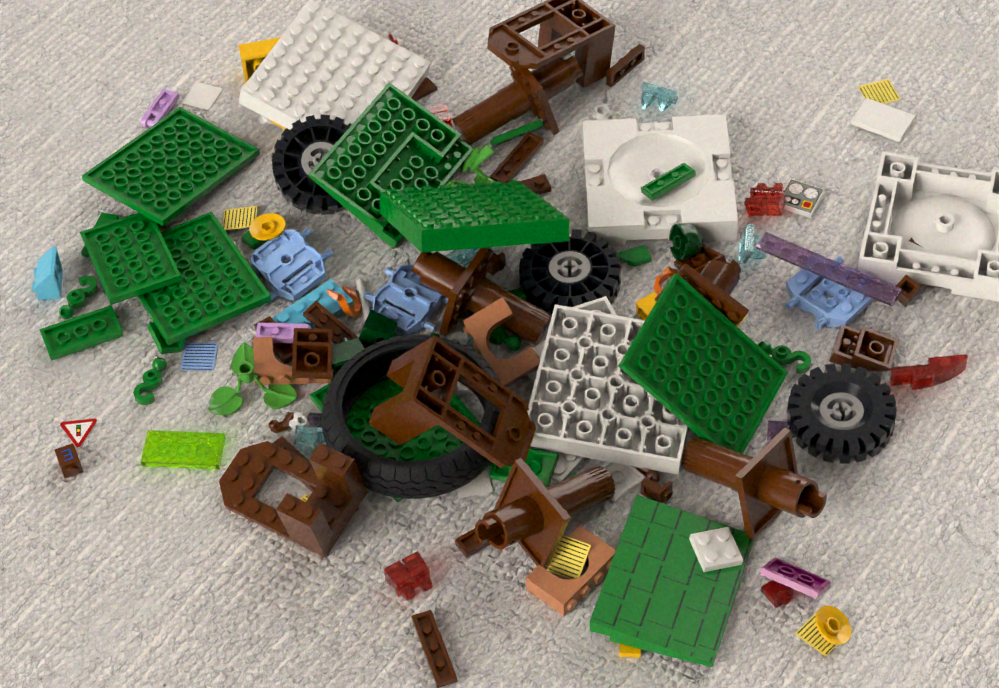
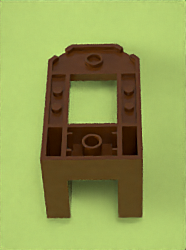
(563, 29)
(429, 381)
(309, 523)

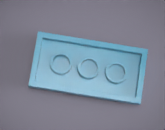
(294, 313)

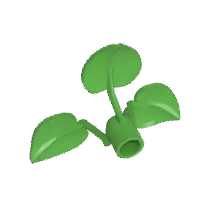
(477, 156)
(227, 401)

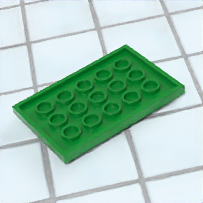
(130, 257)

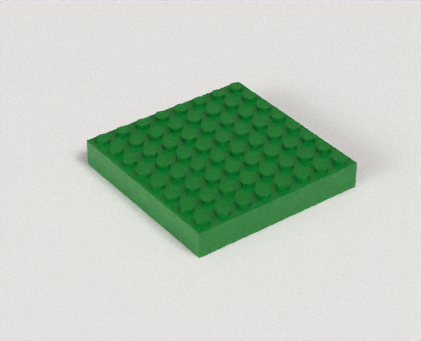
(473, 216)

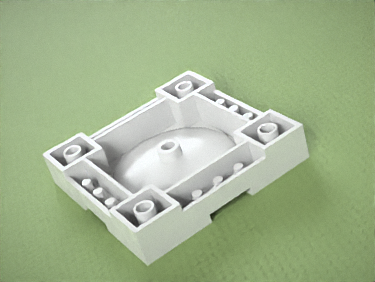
(629, 154)
(947, 214)

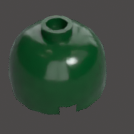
(685, 241)

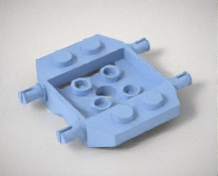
(269, 264)
(422, 304)
(832, 311)

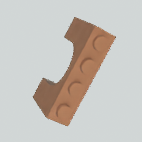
(481, 327)
(273, 372)
(563, 593)

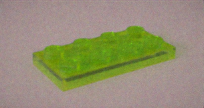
(183, 449)

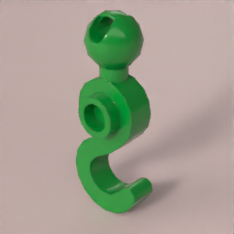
(77, 297)
(499, 337)
(783, 356)
(152, 380)

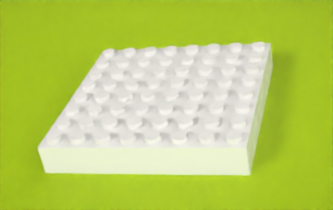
(328, 69)
(591, 405)

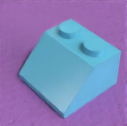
(48, 276)

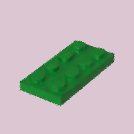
(81, 332)

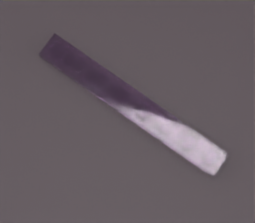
(829, 269)

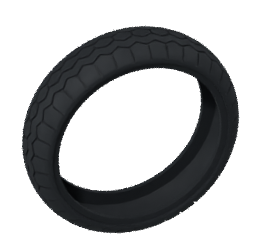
(391, 476)

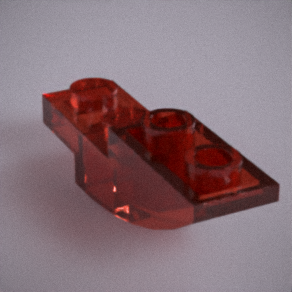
(933, 373)

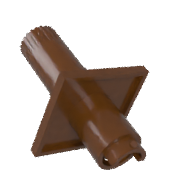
(526, 93)
(716, 285)
(471, 290)
(763, 482)
(540, 514)

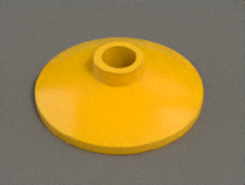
(267, 226)
(833, 625)

